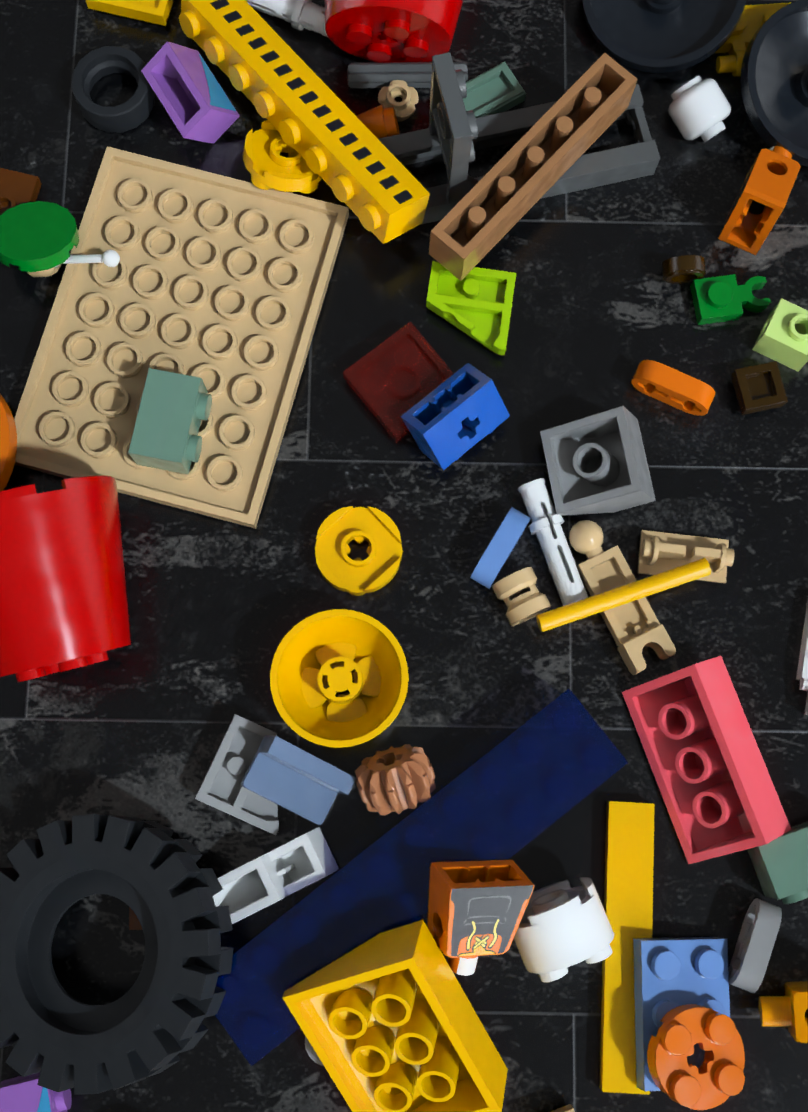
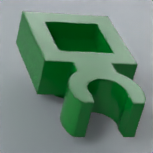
(722, 300)

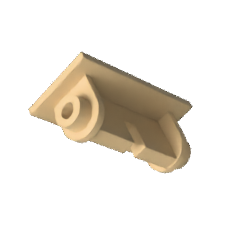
(667, 551)

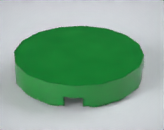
(37, 236)

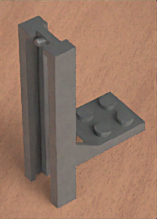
(457, 134)

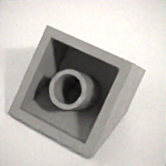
(597, 464)

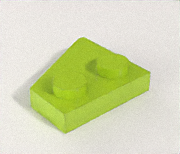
(475, 305)

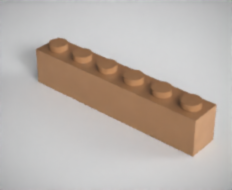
(531, 167)

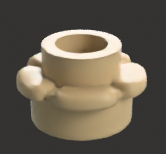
(409, 97)

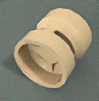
(525, 605)

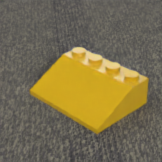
(399, 1029)

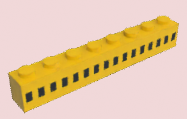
(307, 115)

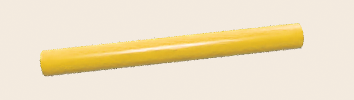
(623, 594)

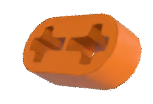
(673, 387)

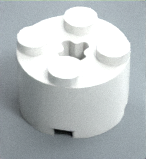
(563, 929)

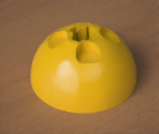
(334, 646)

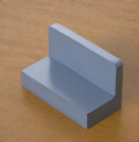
(295, 779)

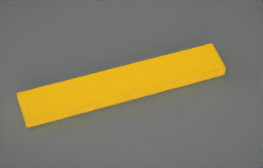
(630, 914)

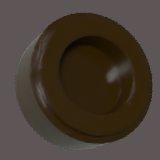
(683, 269)

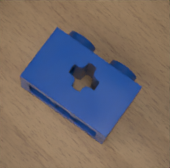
(456, 416)

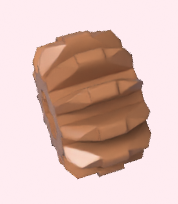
(395, 779)

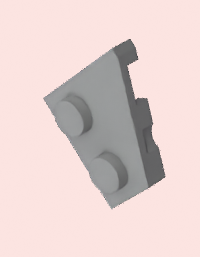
(224, 777)

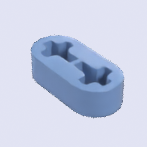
(500, 548)

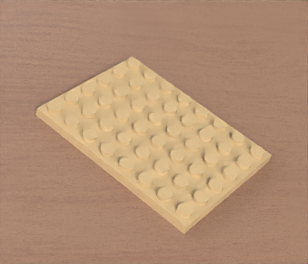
(206, 288)

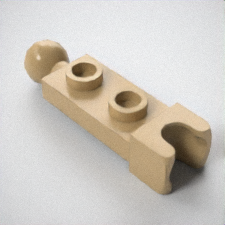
(632, 623)

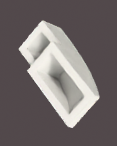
(275, 875)

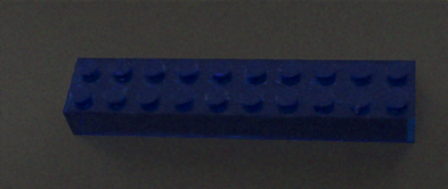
(475, 817)

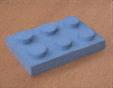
(673, 975)

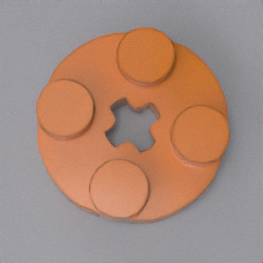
(722, 1067)

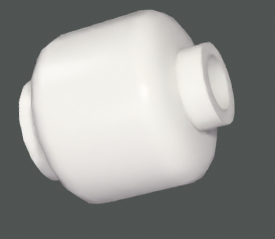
(699, 109)

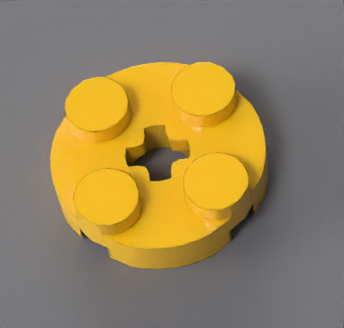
(271, 169)
(358, 524)

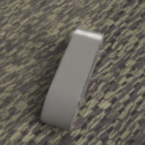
(754, 945)

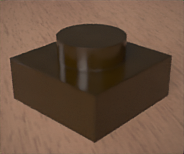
(759, 388)

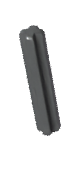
(381, 74)

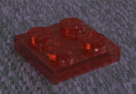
(397, 377)

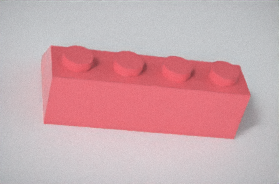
(706, 761)

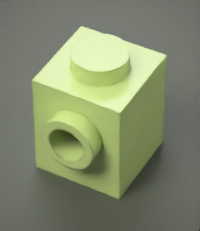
(785, 335)

